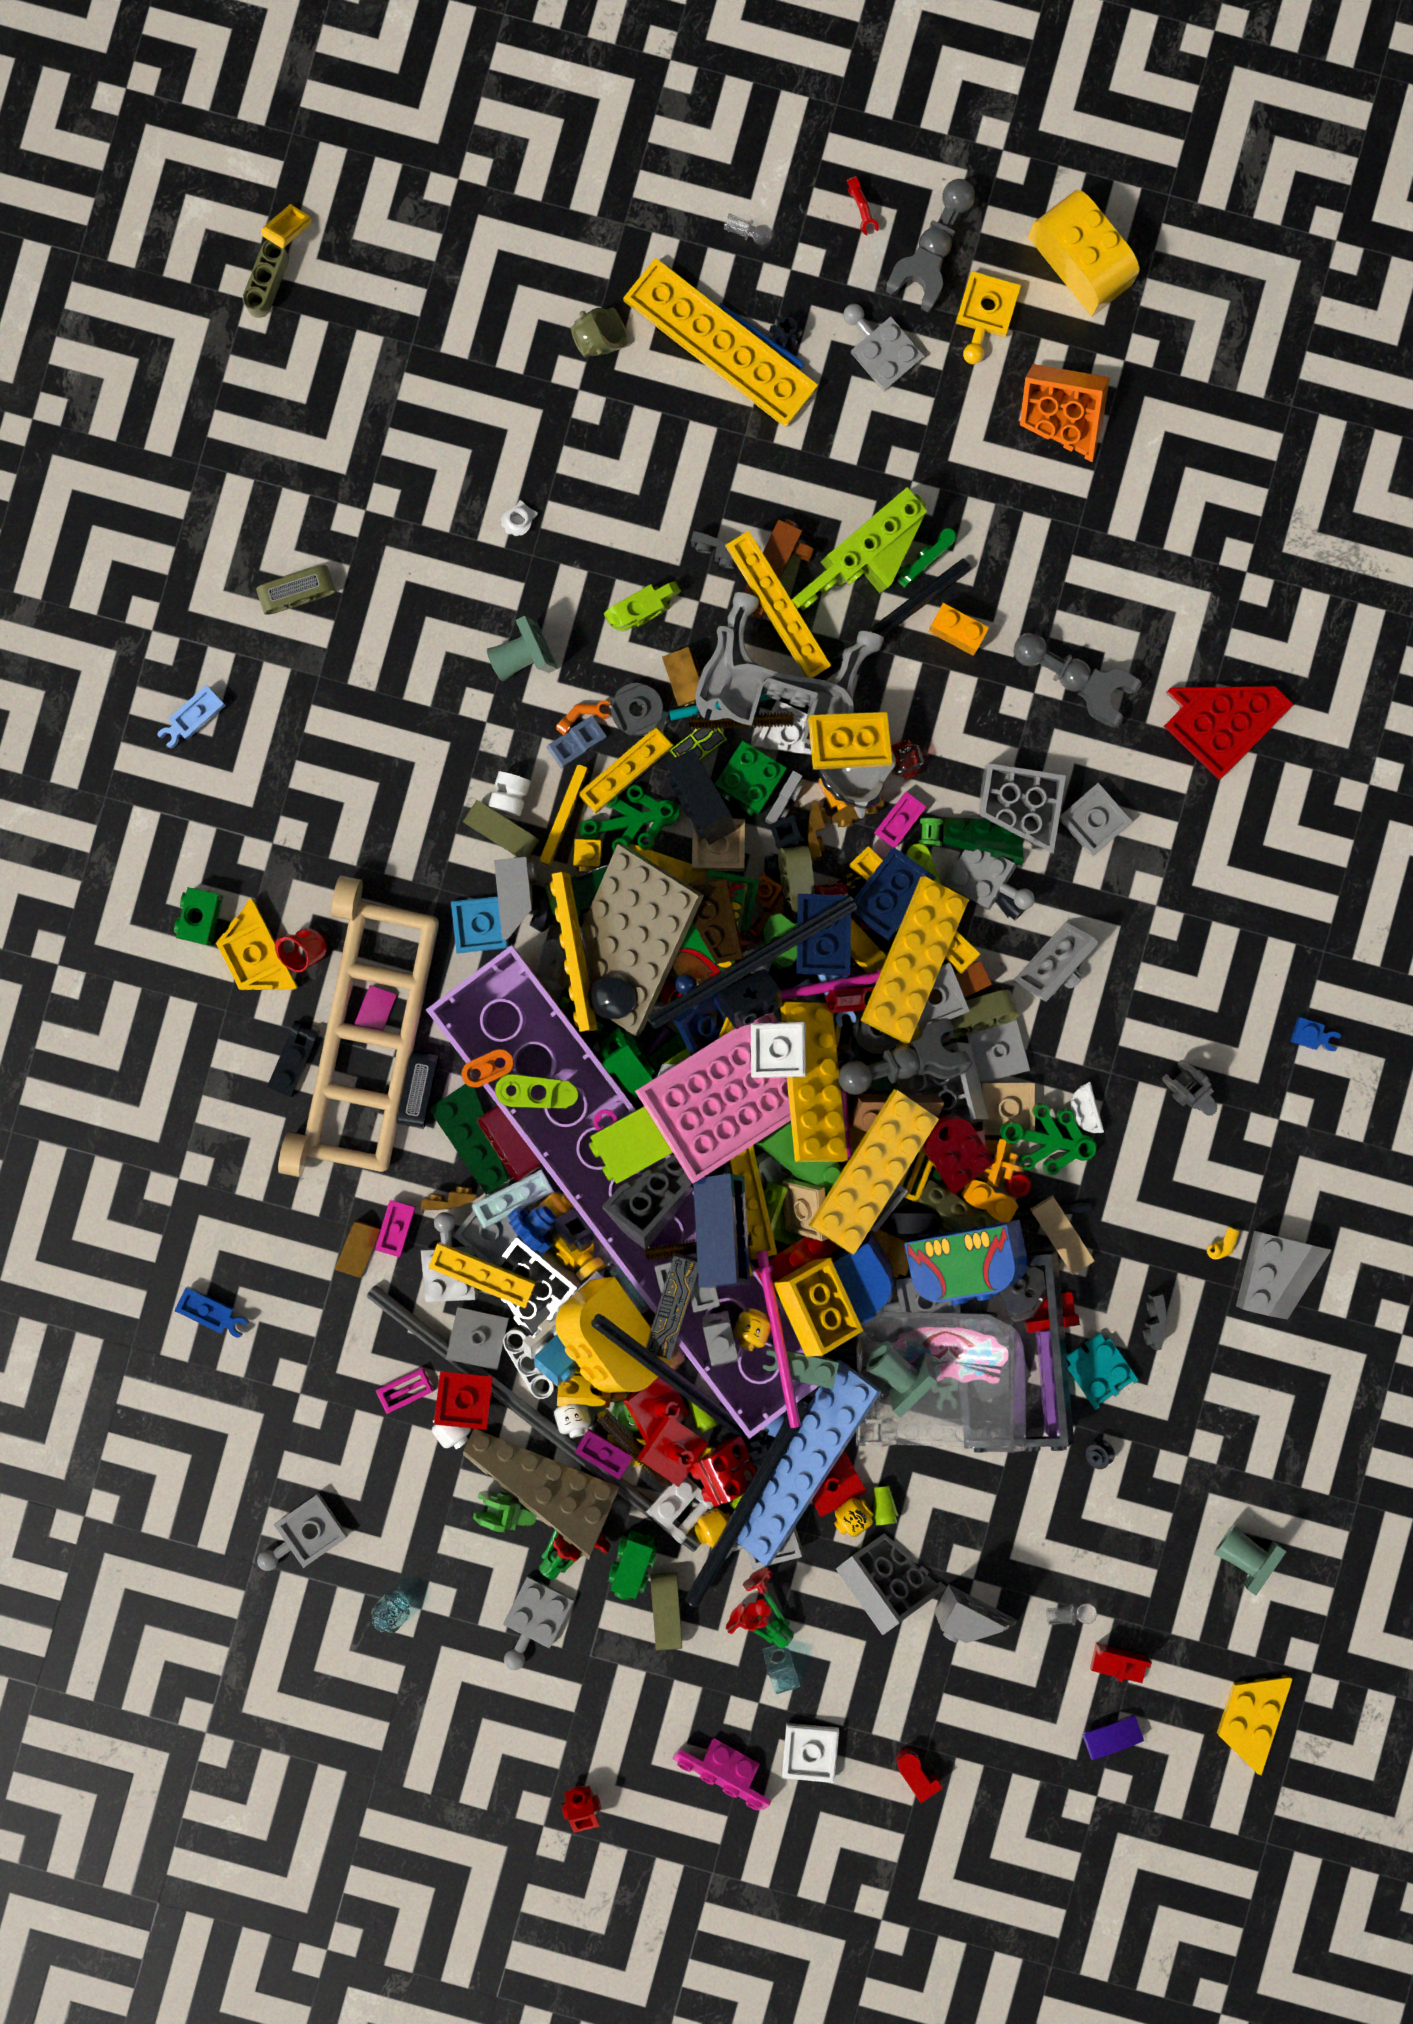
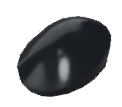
(543, 914)
(612, 997)

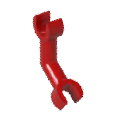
(855, 191)

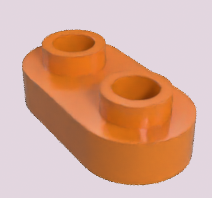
(488, 1068)

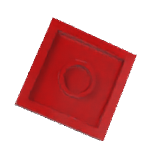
(463, 1400)
(653, 1404)
(672, 1450)
(838, 1486)

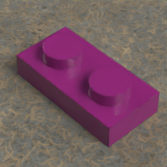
(603, 1454)

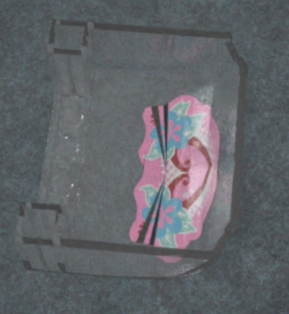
(977, 1388)

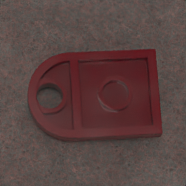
(958, 1154)

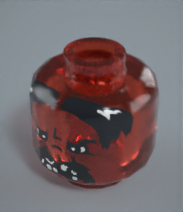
(908, 759)

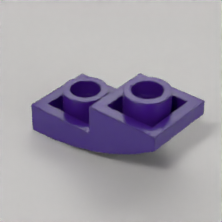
(1113, 1737)

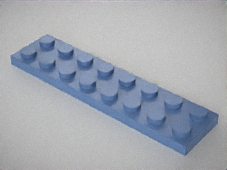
(807, 1462)

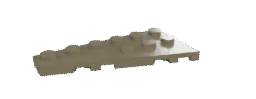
(552, 1491)

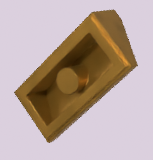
(357, 1249)

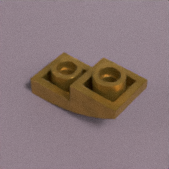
(848, 814)
(816, 823)
(456, 1198)

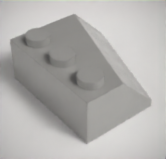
(1278, 1274)
(887, 1582)

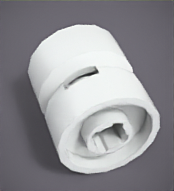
(509, 793)

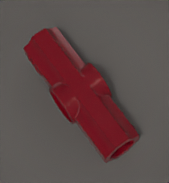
(848, 999)

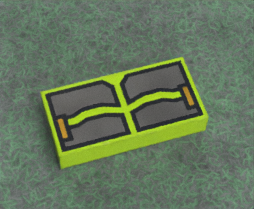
(701, 741)

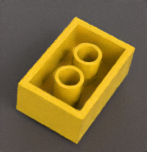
(818, 1307)

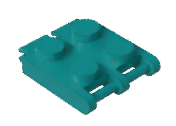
(1099, 1369)

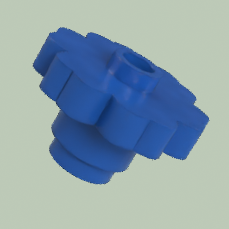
(533, 1226)

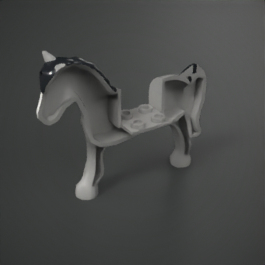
(737, 686)

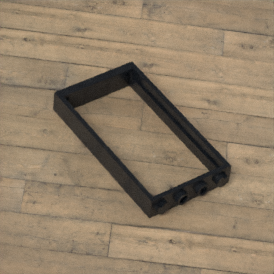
(1066, 1437)

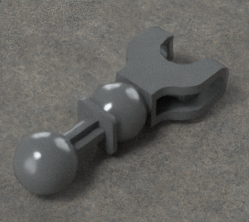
(933, 246)
(1076, 675)
(903, 1062)

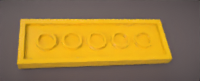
(914, 959)
(816, 1098)
(873, 1171)

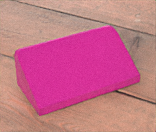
(375, 1008)

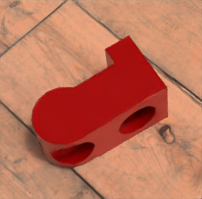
(915, 1776)

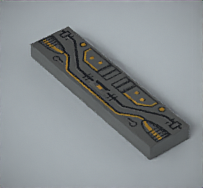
(672, 1305)

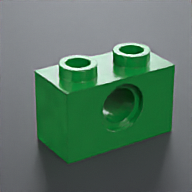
(210, 906)

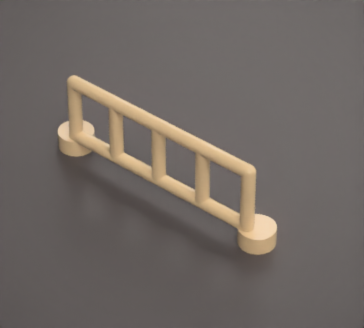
(298, 1147)

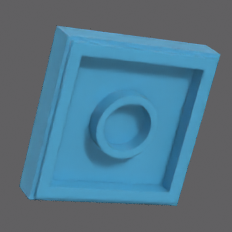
(477, 925)

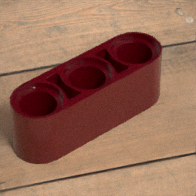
(508, 1144)

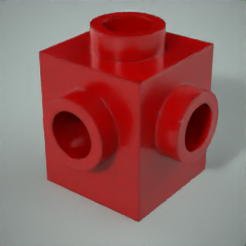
(581, 1808)

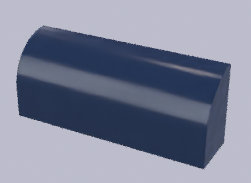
(721, 1231)

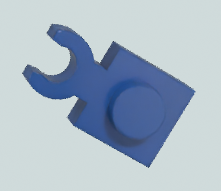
(1310, 1035)

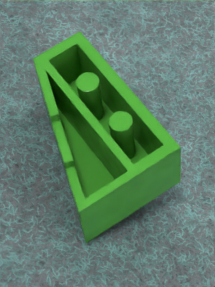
(780, 1147)

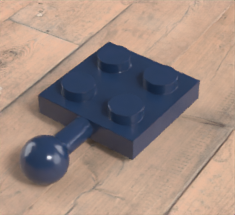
(702, 1022)

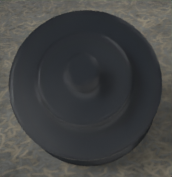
(1100, 1454)

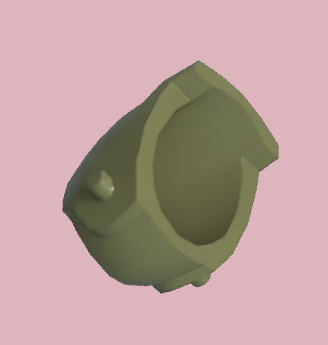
(599, 332)

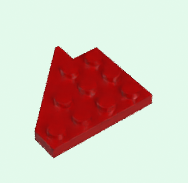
(1224, 721)

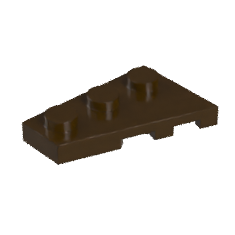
(717, 922)

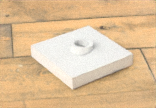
(778, 1050)
(810, 1752)

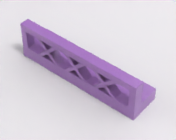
(1047, 1382)

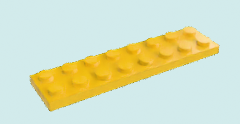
(720, 342)

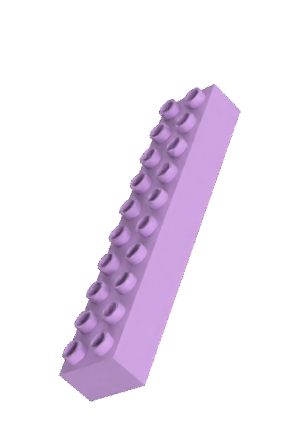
(514, 1011)

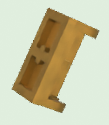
(683, 675)

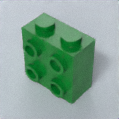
(749, 779)
(625, 1062)
(630, 1573)

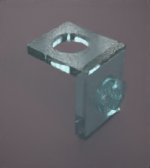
(781, 1673)

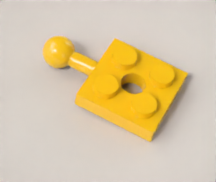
(989, 321)

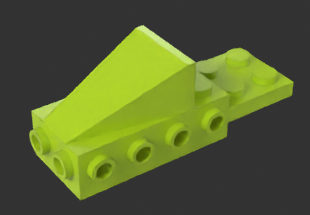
(871, 550)

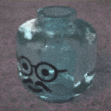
(390, 1612)

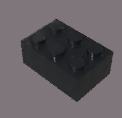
(699, 797)

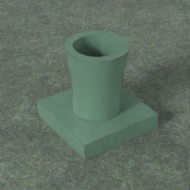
(523, 651)
(906, 1380)
(1249, 1557)

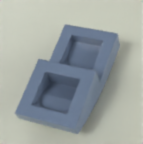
(576, 742)

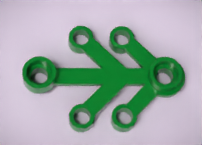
(633, 820)
(1051, 1141)

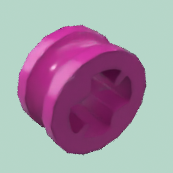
(597, 1117)

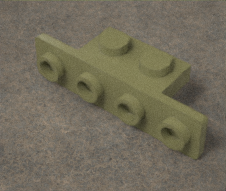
(952, 1210)

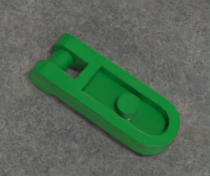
(926, 558)

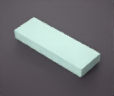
(521, 1194)

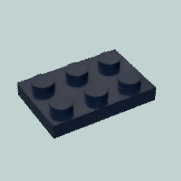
(888, 893)
(829, 949)

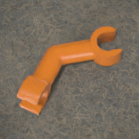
(578, 709)

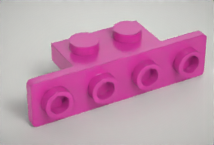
(727, 1769)

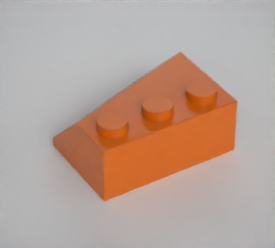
(1065, 407)

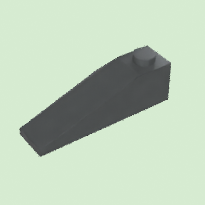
(649, 1201)

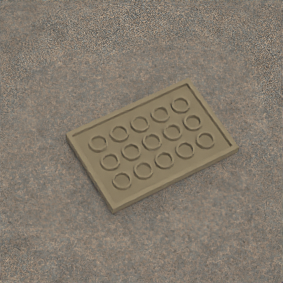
(636, 929)

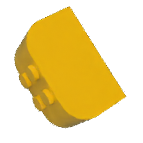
(1085, 251)
(598, 1357)

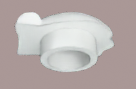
(518, 519)

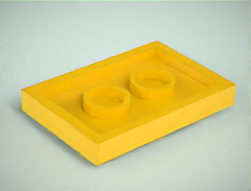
(850, 740)

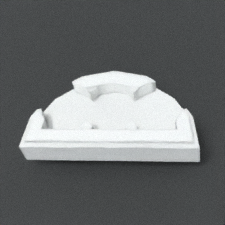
(1085, 1109)

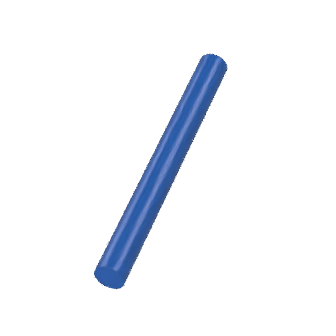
(795, 361)

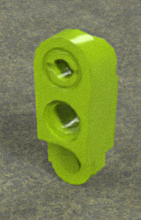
(641, 606)
(558, 1092)

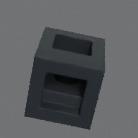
(791, 837)
(571, 1223)

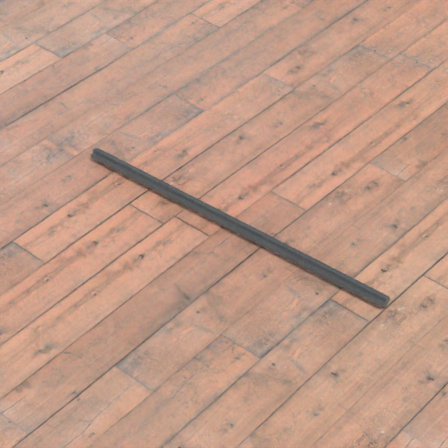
(518, 1406)

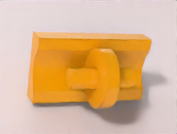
(1001, 1151)

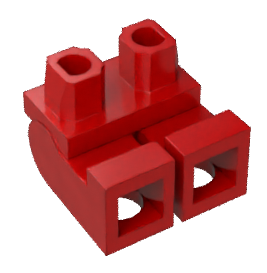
(723, 1472)

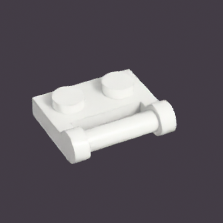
(673, 1502)

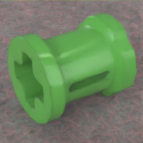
(931, 828)

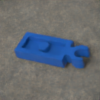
(209, 1312)

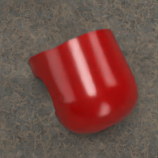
(310, 941)

